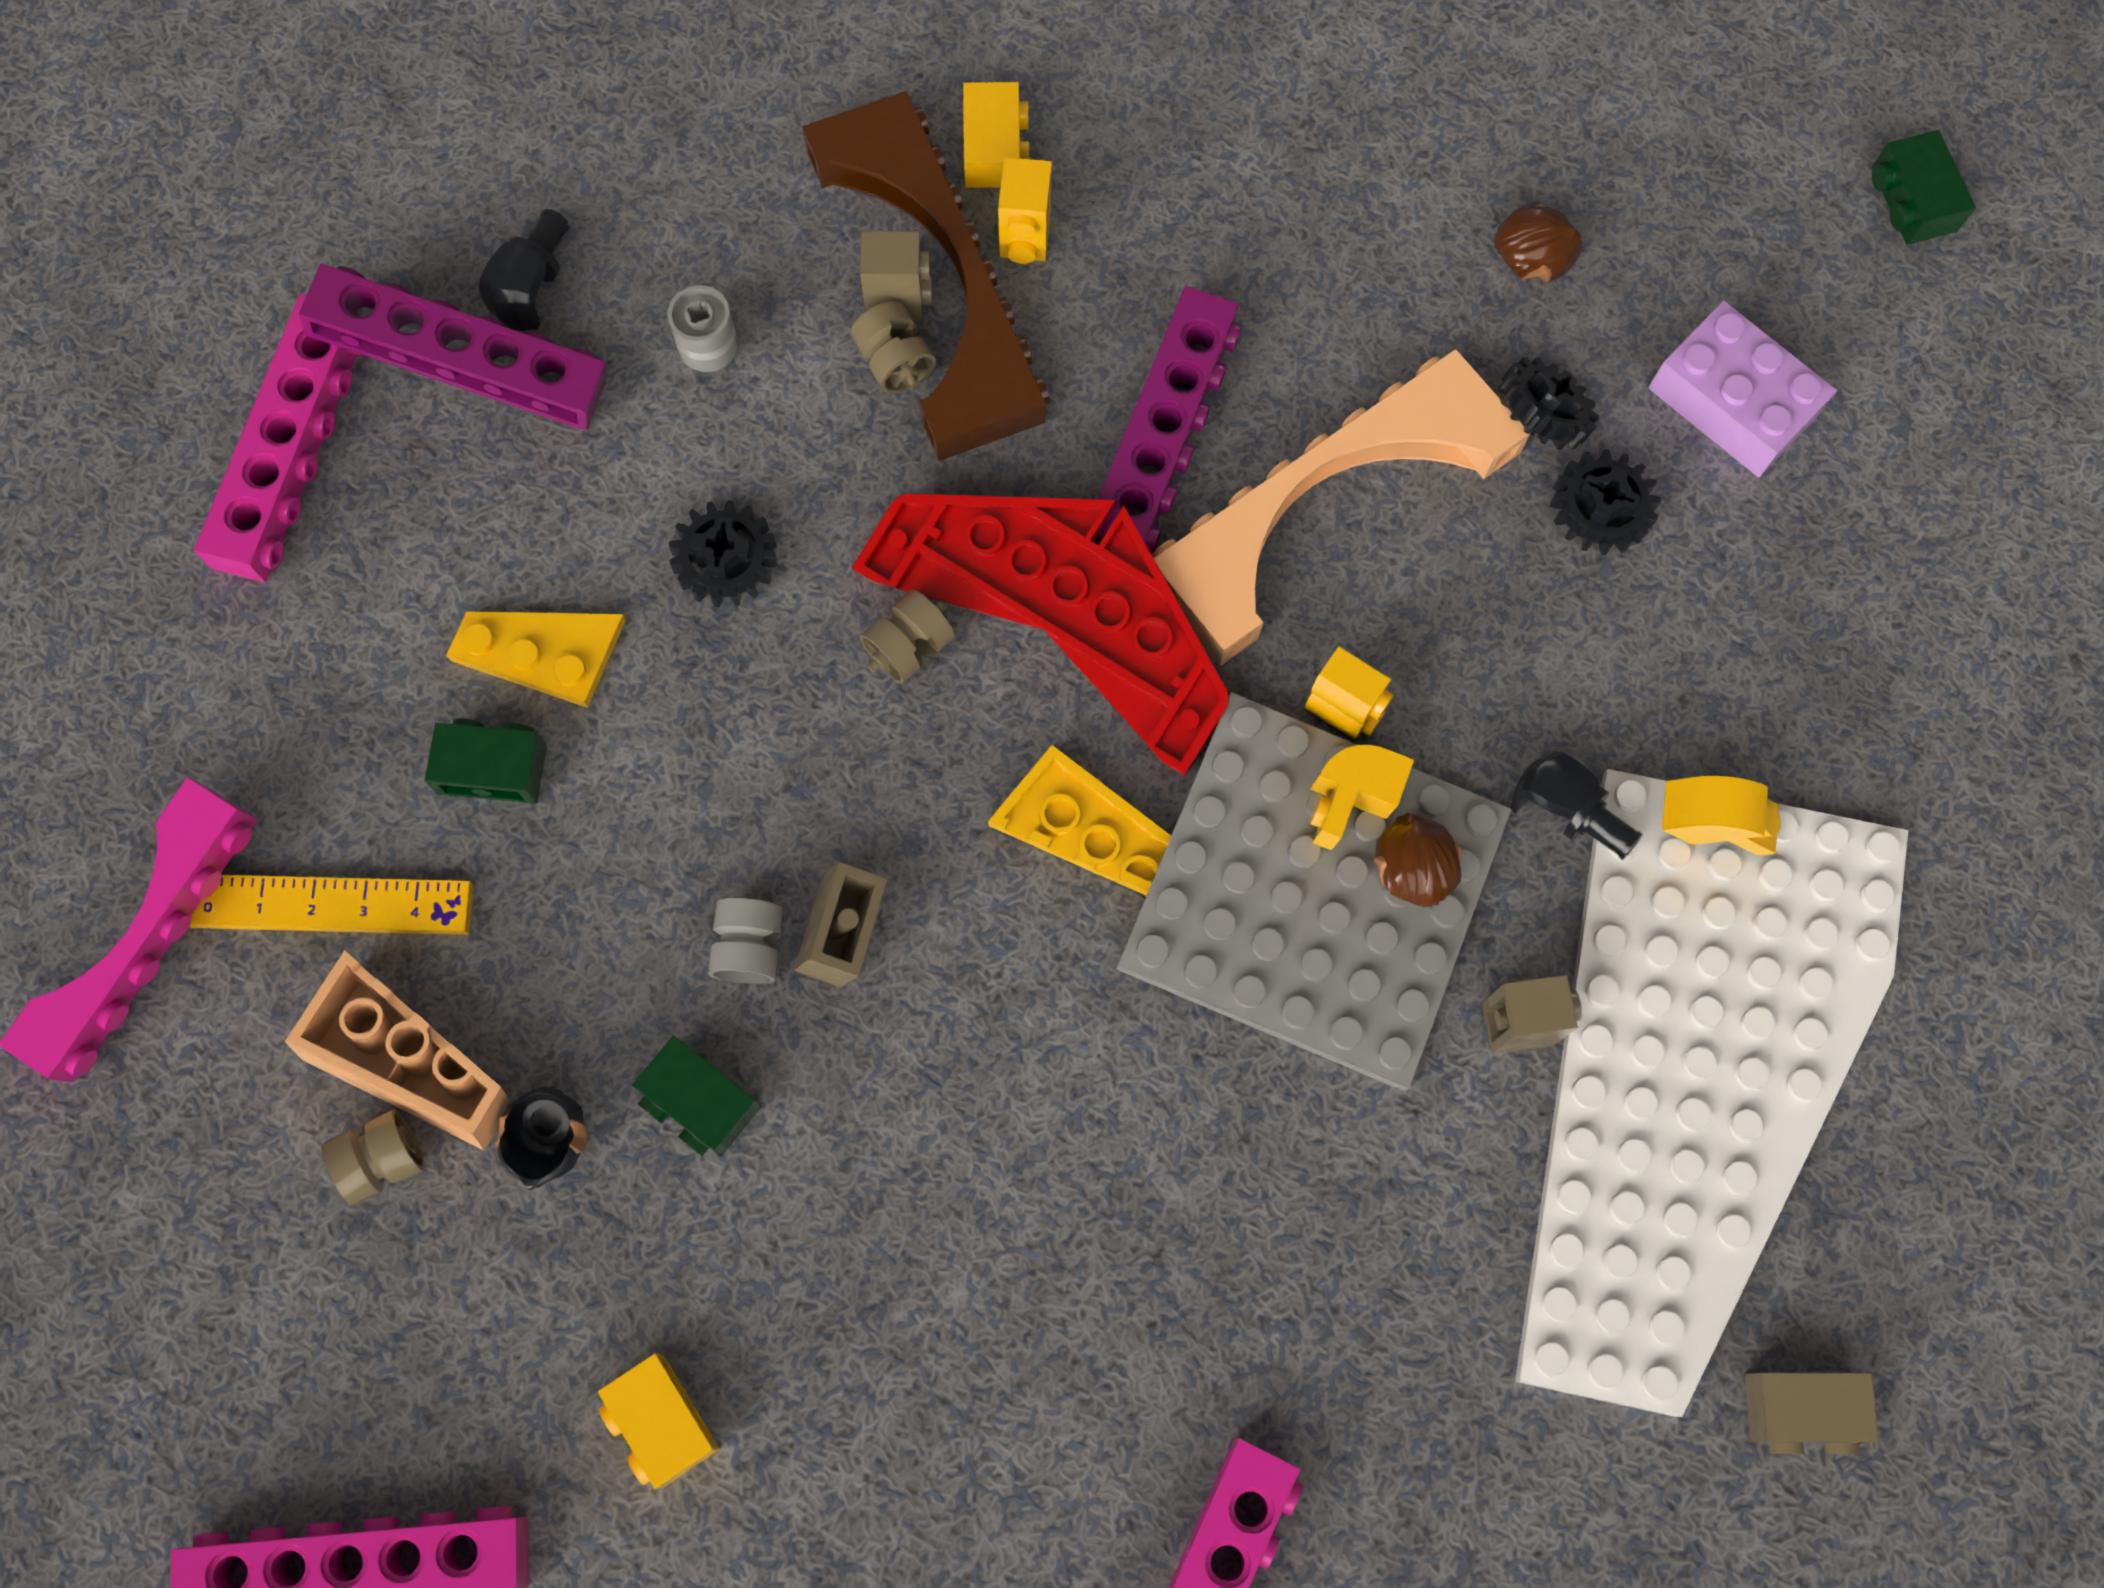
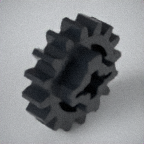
(1548, 403)
(1581, 498)
(738, 567)

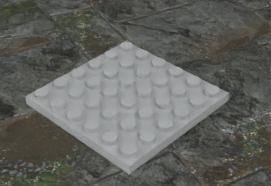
(1300, 932)

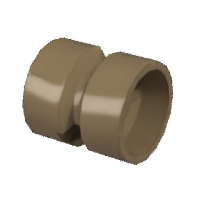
(363, 1161)

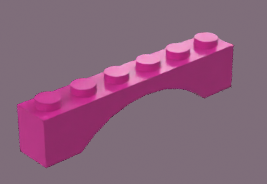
(194, 844)

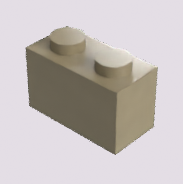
(895, 270)
(840, 924)
(1531, 1014)
(1811, 1408)

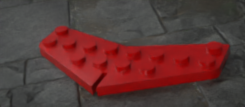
(1097, 602)

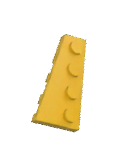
(1082, 822)

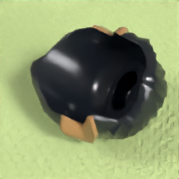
(541, 1136)

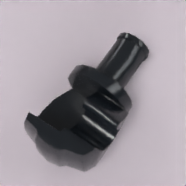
(518, 270)
(1575, 793)

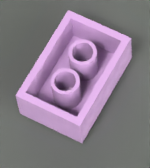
(1741, 388)

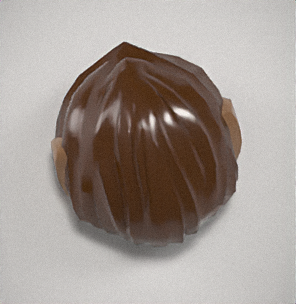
(1538, 243)
(1418, 860)

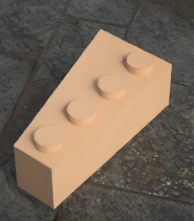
(395, 1055)

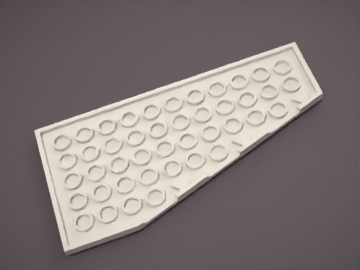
(1696, 1082)

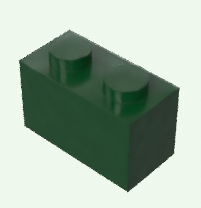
(1922, 187)
(486, 761)
(696, 1097)

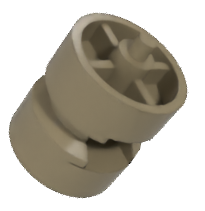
(890, 341)
(911, 632)

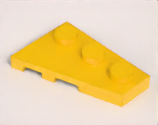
(539, 650)

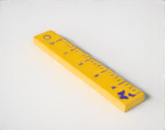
(337, 905)

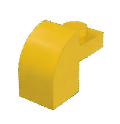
(1358, 778)
(1722, 810)

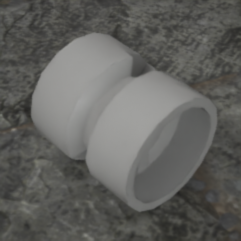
(703, 328)
(745, 941)

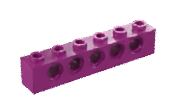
(341, 291)
(1196, 320)

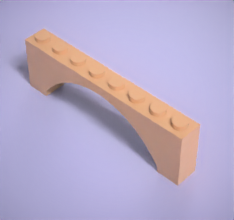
(1436, 416)

